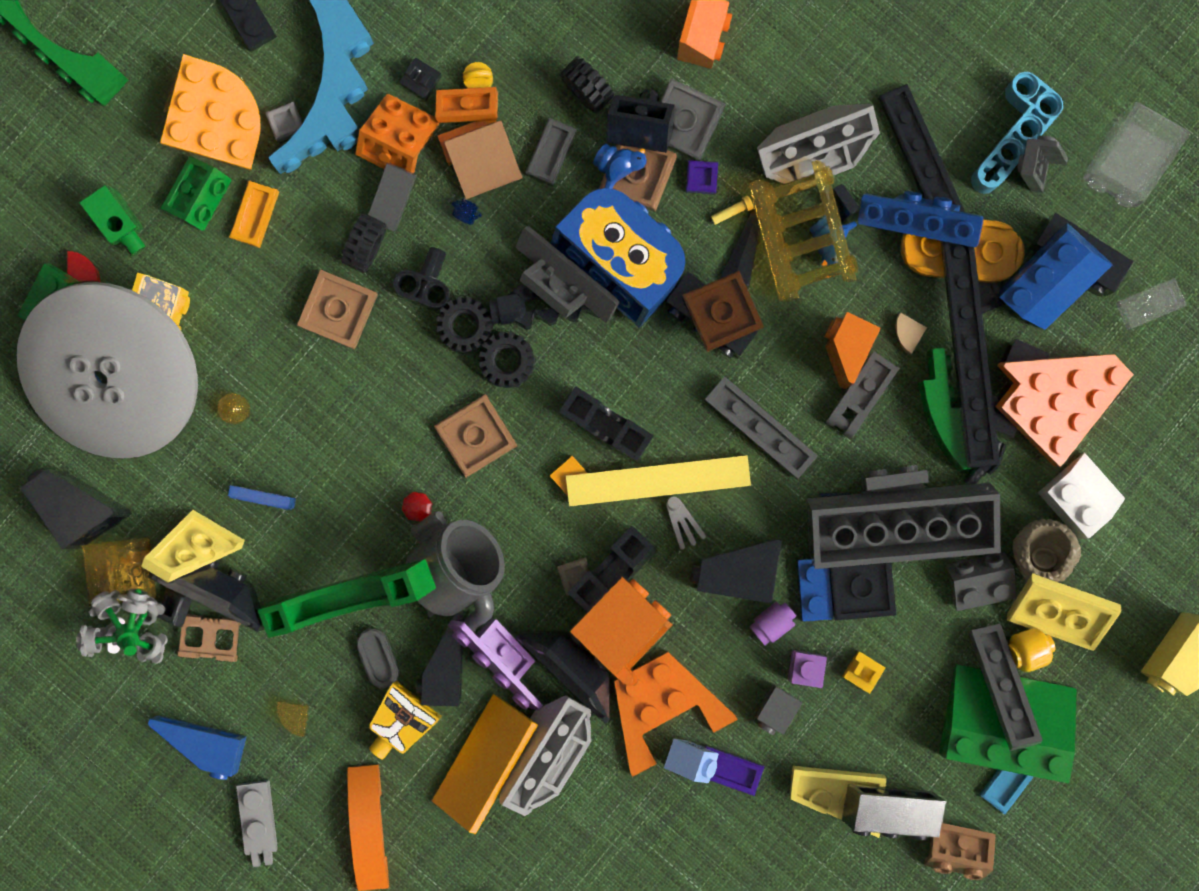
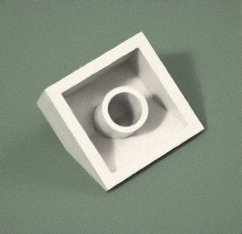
(1082, 497)

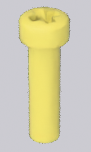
(746, 203)

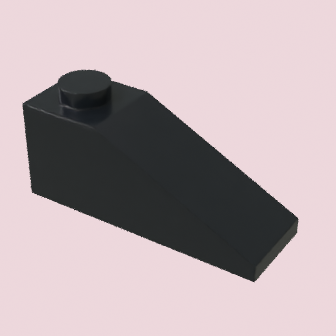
(443, 675)

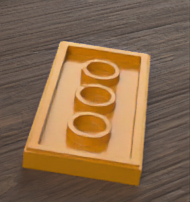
(484, 763)

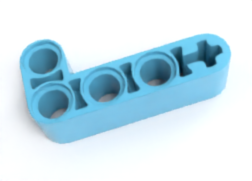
(1014, 140)

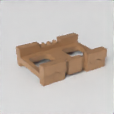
(210, 627)

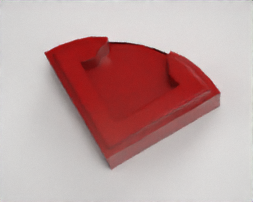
(81, 268)

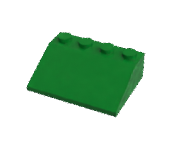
(976, 736)

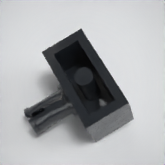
(640, 122)

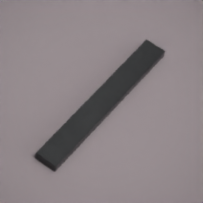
(926, 164)
(970, 355)

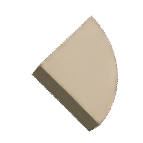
(908, 332)

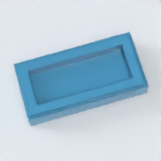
(1004, 789)

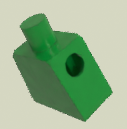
(106, 209)

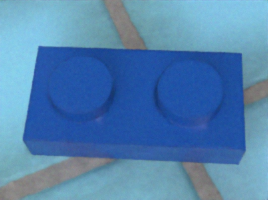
(814, 592)

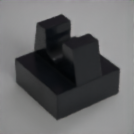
(420, 79)

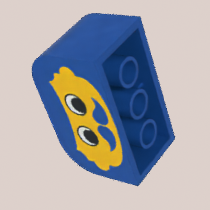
(622, 251)

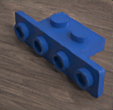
(921, 217)

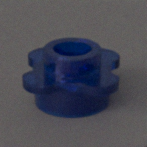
(466, 211)

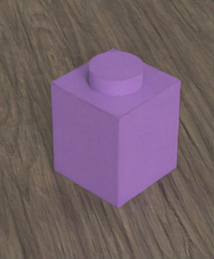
(807, 668)

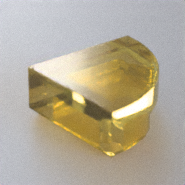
(293, 717)

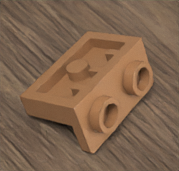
(962, 852)

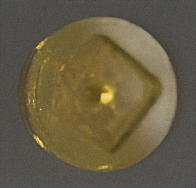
(233, 408)

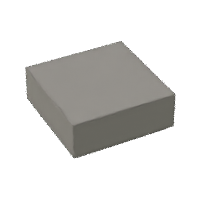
(284, 121)

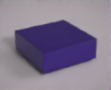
(702, 177)

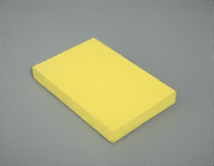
(1063, 612)

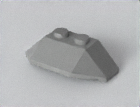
(832, 135)
(549, 755)

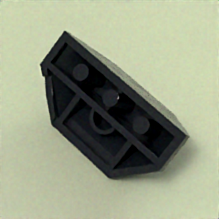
(221, 592)
(572, 666)

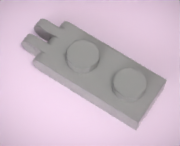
(257, 821)

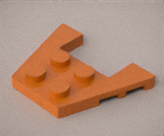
(661, 694)

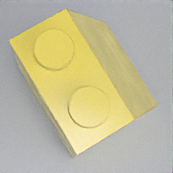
(1176, 659)

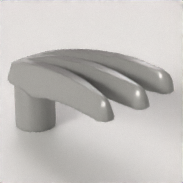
(678, 513)

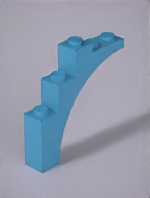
(340, 83)

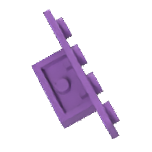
(502, 655)

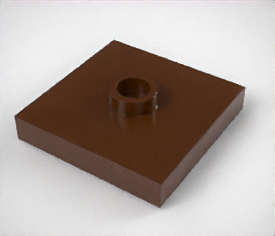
(722, 311)

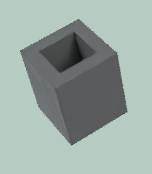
(777, 710)

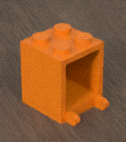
(623, 628)

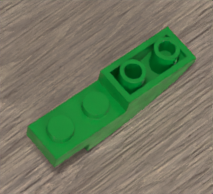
(936, 402)

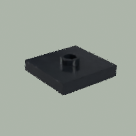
(862, 591)

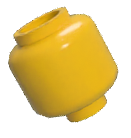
(1031, 649)

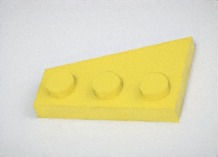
(191, 546)
(827, 788)

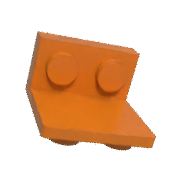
(395, 134)

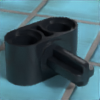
(426, 281)

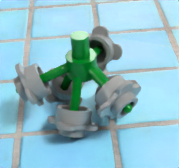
(124, 635)

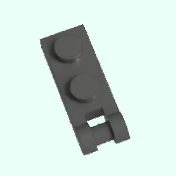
(863, 394)

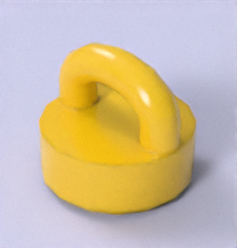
(477, 75)

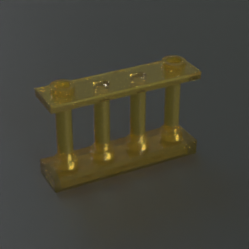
(773, 225)

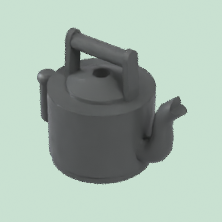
(463, 565)

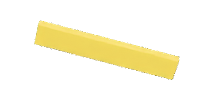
(658, 480)

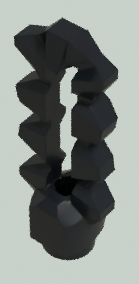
(511, 310)

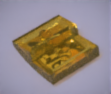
(117, 567)

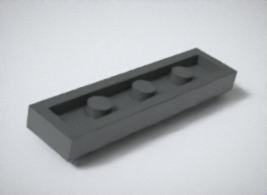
(761, 428)
(1005, 687)

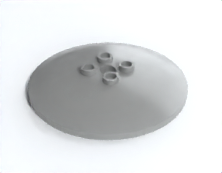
(129, 341)

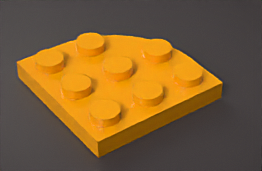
(212, 114)

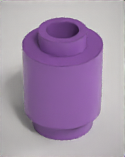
(773, 622)

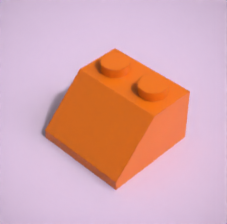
(703, 31)
(849, 346)

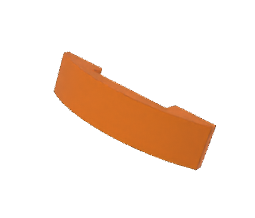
(366, 827)

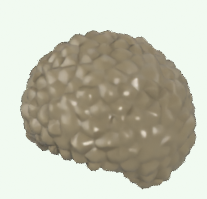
(1046, 550)

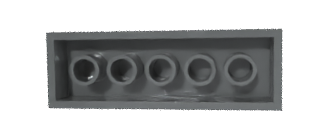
(903, 525)

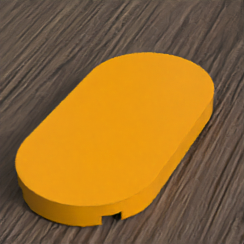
(997, 255)

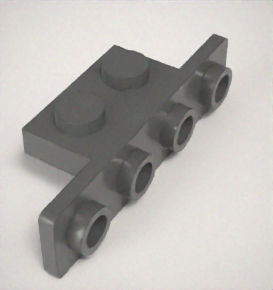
(560, 280)

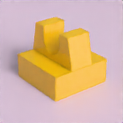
(863, 672)

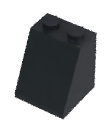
(72, 508)
(740, 572)

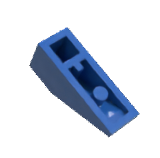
(204, 746)

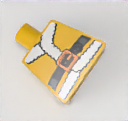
(400, 721)

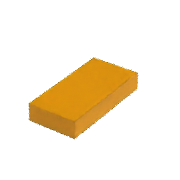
(254, 214)

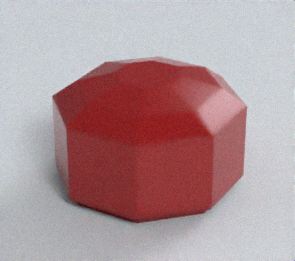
(417, 506)

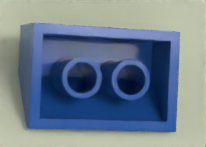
(1054, 277)

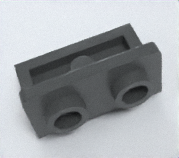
(1035, 161)
(908, 479)
(982, 581)

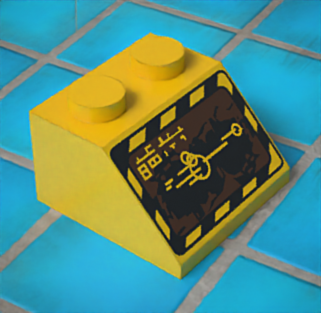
(168, 297)

